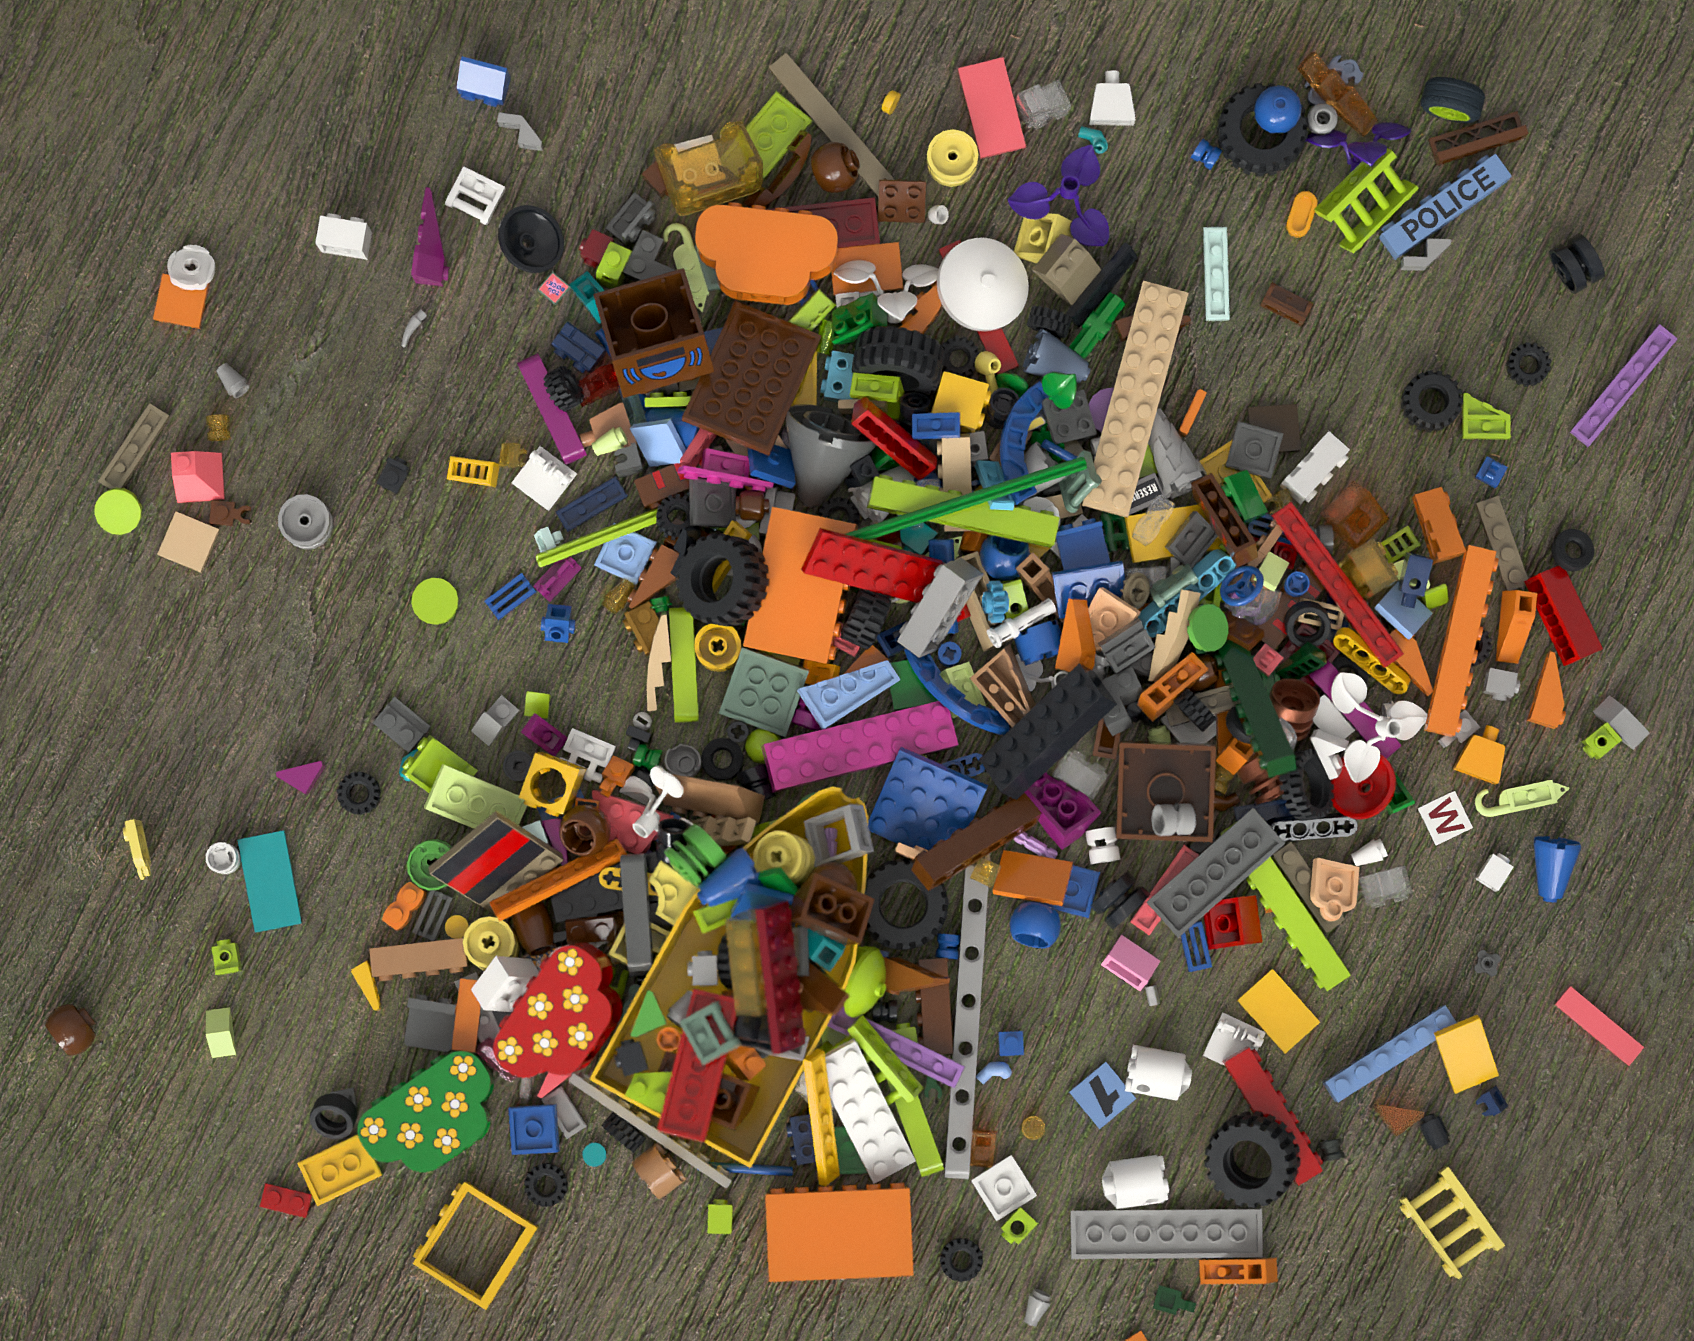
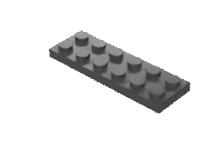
(1215, 872)

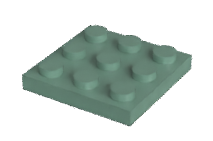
(763, 691)

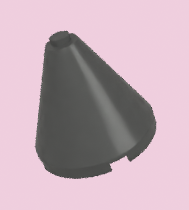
(822, 450)

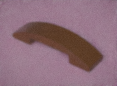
(799, 148)

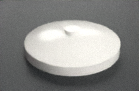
(982, 284)

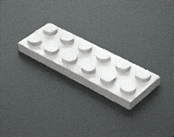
(865, 1112)

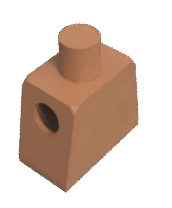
(603, 422)

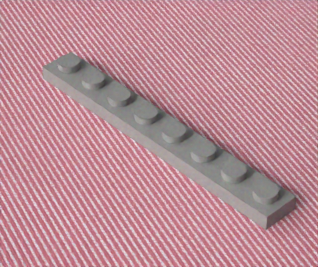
(642, 1121)

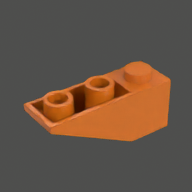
(1515, 623)

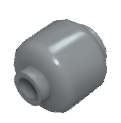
(1329, 115)

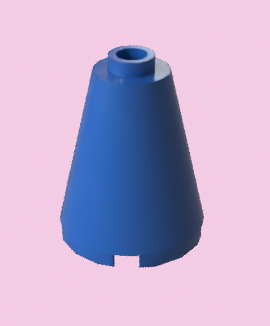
(685, 430)
(1554, 865)
(729, 879)

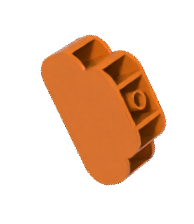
(765, 252)

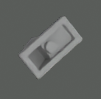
(495, 720)

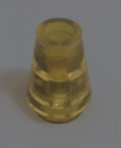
(618, 596)

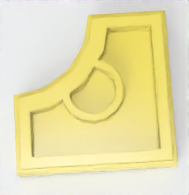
(672, 892)

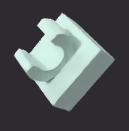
(546, 540)

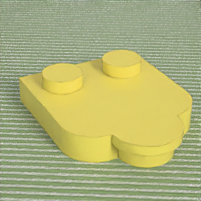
(135, 835)

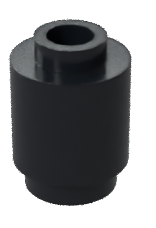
(1434, 1131)

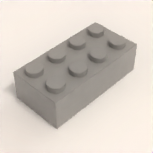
(939, 607)

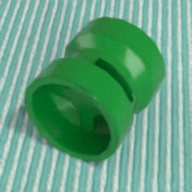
(652, 759)

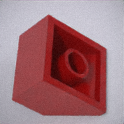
(1233, 923)

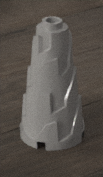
(1173, 458)

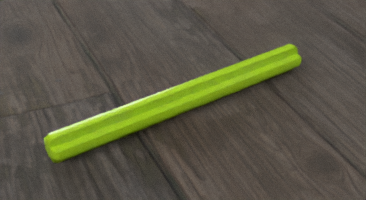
(596, 538)

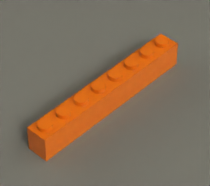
(1460, 641)

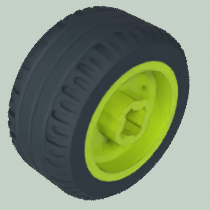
(1453, 99)

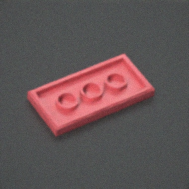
(991, 108)

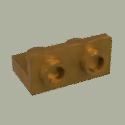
(643, 624)

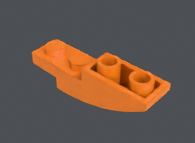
(926, 311)

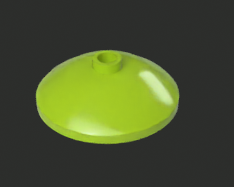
(866, 983)

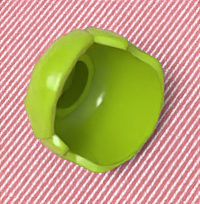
(755, 742)

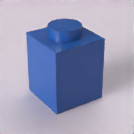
(1010, 1043)

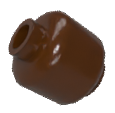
(751, 505)

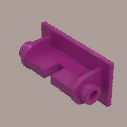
(557, 577)

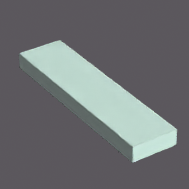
(1216, 274)

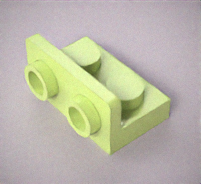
(960, 678)

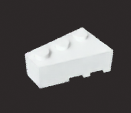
(1315, 468)

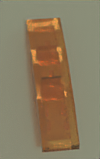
(1337, 94)

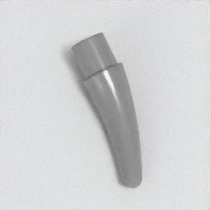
(413, 323)

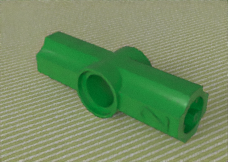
(1097, 325)

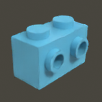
(839, 377)

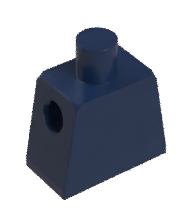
(1414, 567)

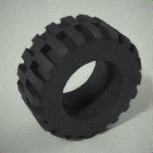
(1243, 154)
(900, 354)
(697, 578)
(904, 937)
(1228, 1175)

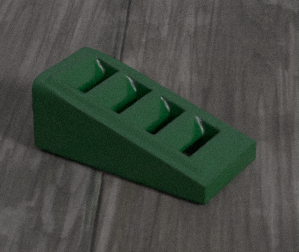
(1309, 655)

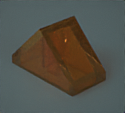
(1397, 1119)
(982, 1147)

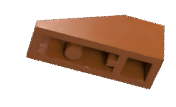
(908, 977)

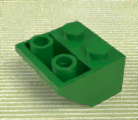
(857, 317)
(1244, 496)

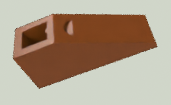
(656, 577)

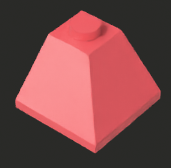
(197, 476)

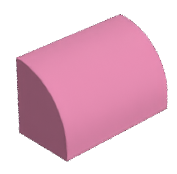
(1130, 963)

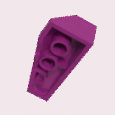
(429, 257)
(1063, 810)

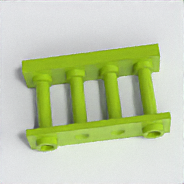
(1351, 187)
(884, 1058)

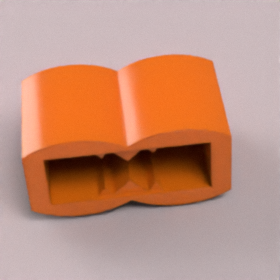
(408, 900)

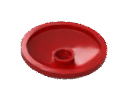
(1351, 797)

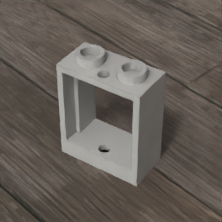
(857, 832)

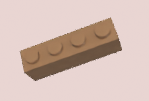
(417, 958)

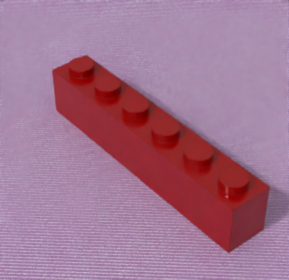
(1261, 1097)

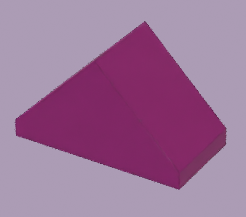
(303, 776)

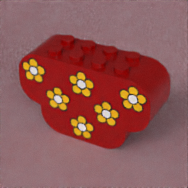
(561, 1015)

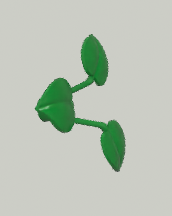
(1059, 388)

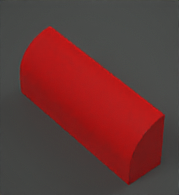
(893, 438)
(1563, 615)

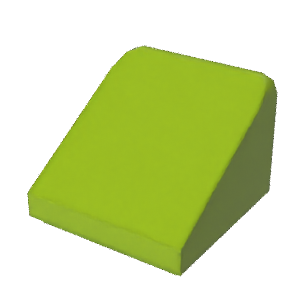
(1436, 596)
(538, 704)

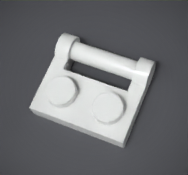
(478, 188)

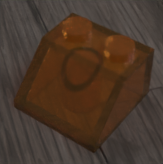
(1355, 515)

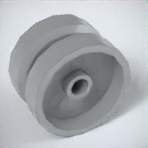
(298, 510)

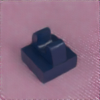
(1493, 1100)

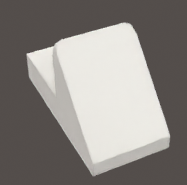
(1326, 747)

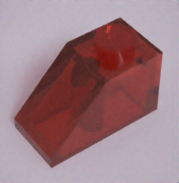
(599, 384)

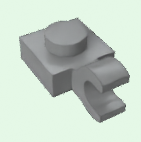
(1468, 727)

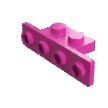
(725, 467)

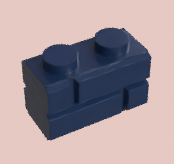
(578, 348)

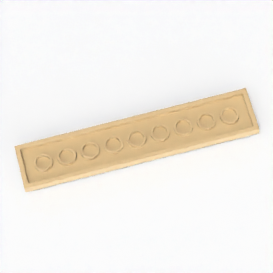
(1136, 397)

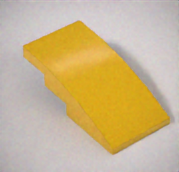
(1156, 549)

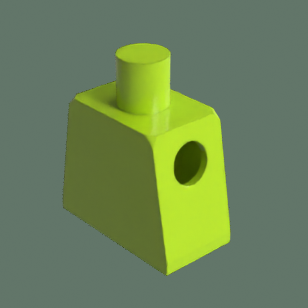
(613, 265)
(1016, 595)

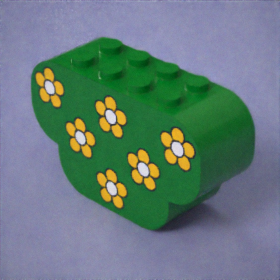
(432, 1114)

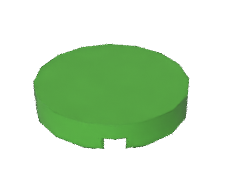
(1207, 627)

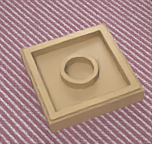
(188, 542)

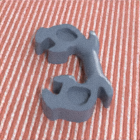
(1348, 70)

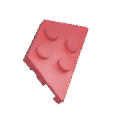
(622, 816)

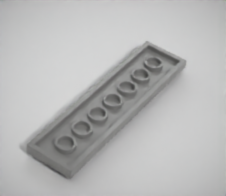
(1166, 1233)

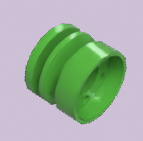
(693, 857)
(418, 863)

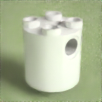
(1157, 1073)
(1135, 1182)

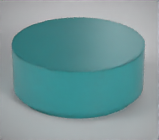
(594, 1154)

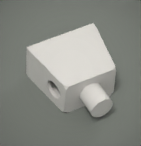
(1112, 102)

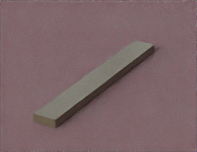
(828, 119)

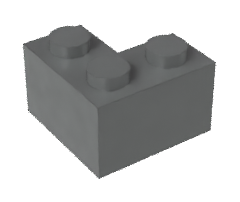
(644, 258)
(1124, 689)

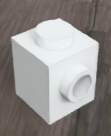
(1494, 871)

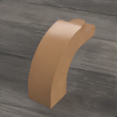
(1038, 580)

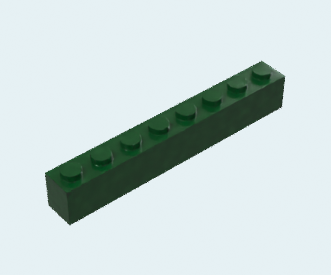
(1256, 709)

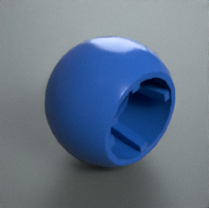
(1002, 556)
(1035, 924)

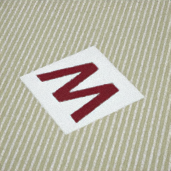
(1445, 818)

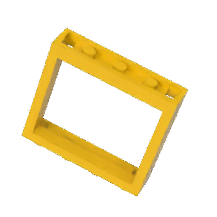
(435, 1232)

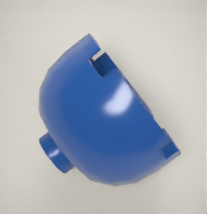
(1277, 109)

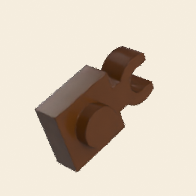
(225, 513)

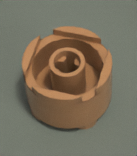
(658, 1170)

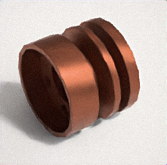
(1296, 704)
(1268, 786)

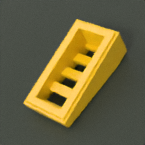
(492, 474)
(367, 983)

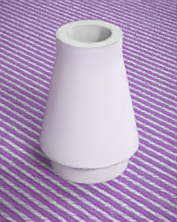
(1369, 853)

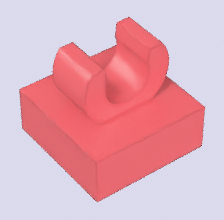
(1267, 660)

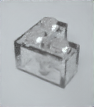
(1042, 104)

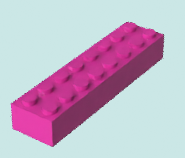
(858, 745)

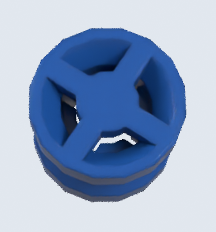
(951, 657)

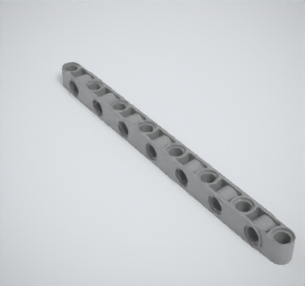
(966, 1025)

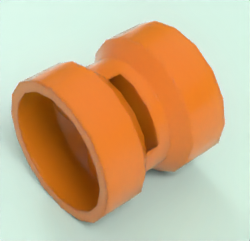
(668, 1039)

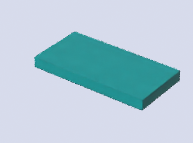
(269, 881)

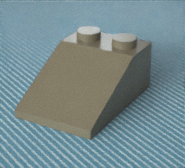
(1067, 268)

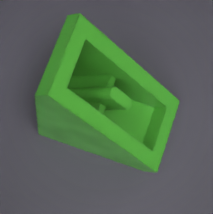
(649, 1017)

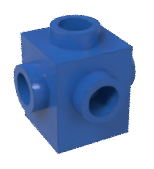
(558, 623)

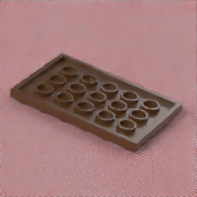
(754, 378)

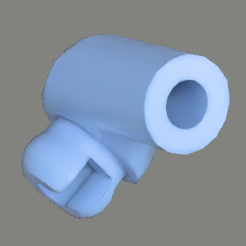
(994, 1069)

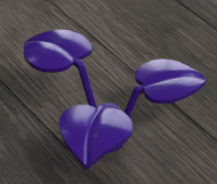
(1362, 151)
(1077, 169)

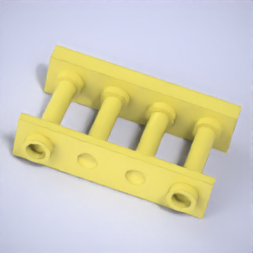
(1474, 1221)

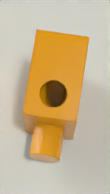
(1482, 757)

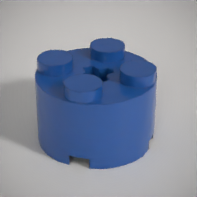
(1038, 641)

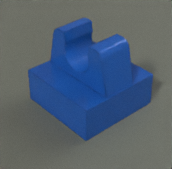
(1491, 472)

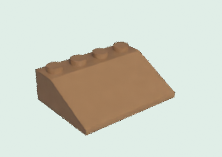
(715, 799)

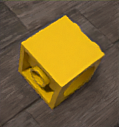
(962, 396)
(571, 773)

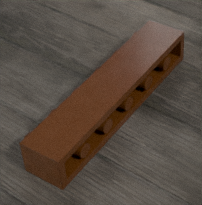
(975, 841)

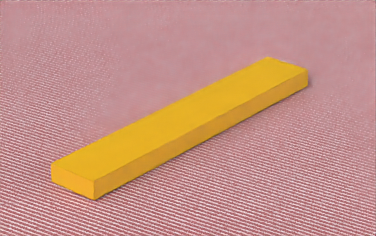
(821, 1117)

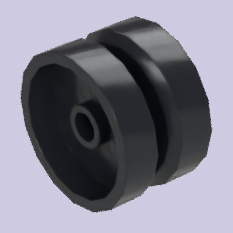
(1577, 263)
(1119, 899)

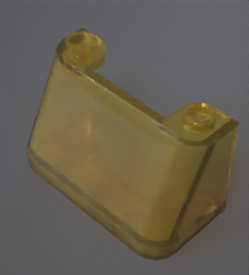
(711, 171)

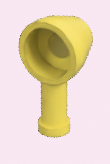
(983, 366)

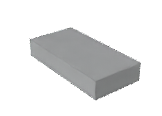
(568, 1117)

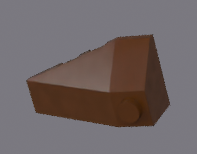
(821, 992)
(733, 1099)

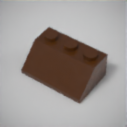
(831, 909)

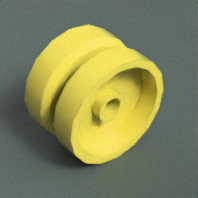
(952, 144)
(785, 851)
(482, 933)

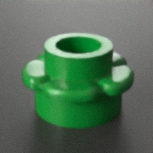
(661, 604)

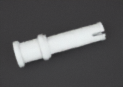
(1012, 627)

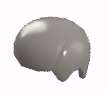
(683, 761)

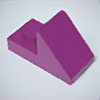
(544, 735)

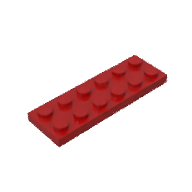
(870, 565)
(693, 1085)

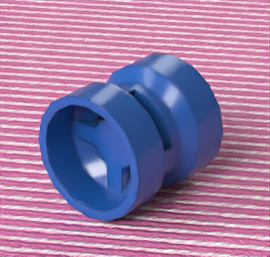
(1211, 156)
(1298, 581)
(945, 941)

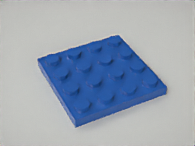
(924, 802)

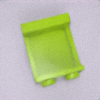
(879, 389)
(428, 760)

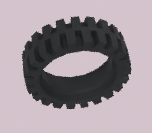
(1320, 787)

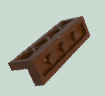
(1481, 144)

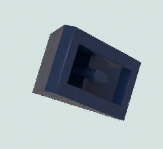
(888, 641)

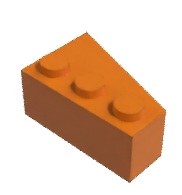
(1438, 525)

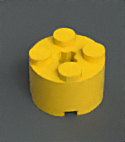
(704, 649)

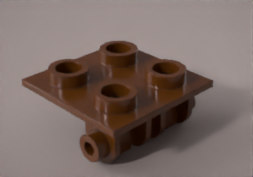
(901, 201)

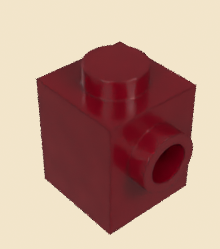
(594, 248)

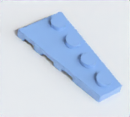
(843, 694)

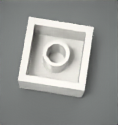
(343, 236)
(503, 983)

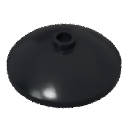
(540, 234)

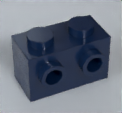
(803, 1148)

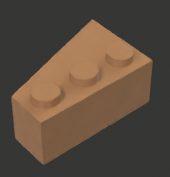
(1005, 686)

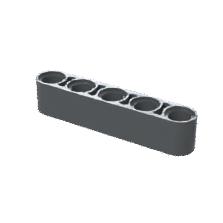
(636, 912)

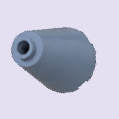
(1052, 355)

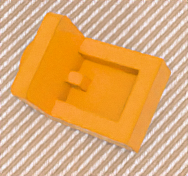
(820, 671)

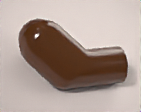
(1222, 804)

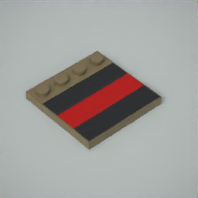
(494, 861)

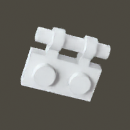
(590, 749)

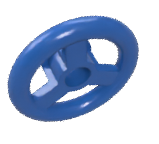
(1243, 588)

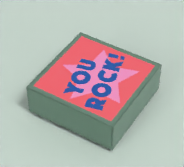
(554, 288)

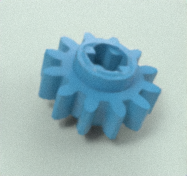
(995, 602)

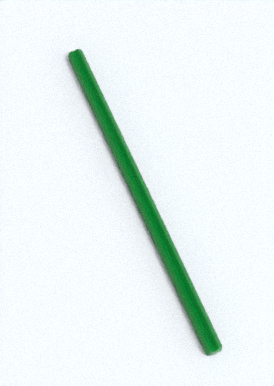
(970, 499)

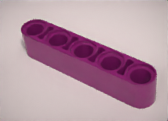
(555, 419)
(1360, 721)

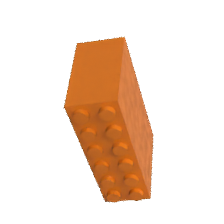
(799, 609)
(839, 1233)

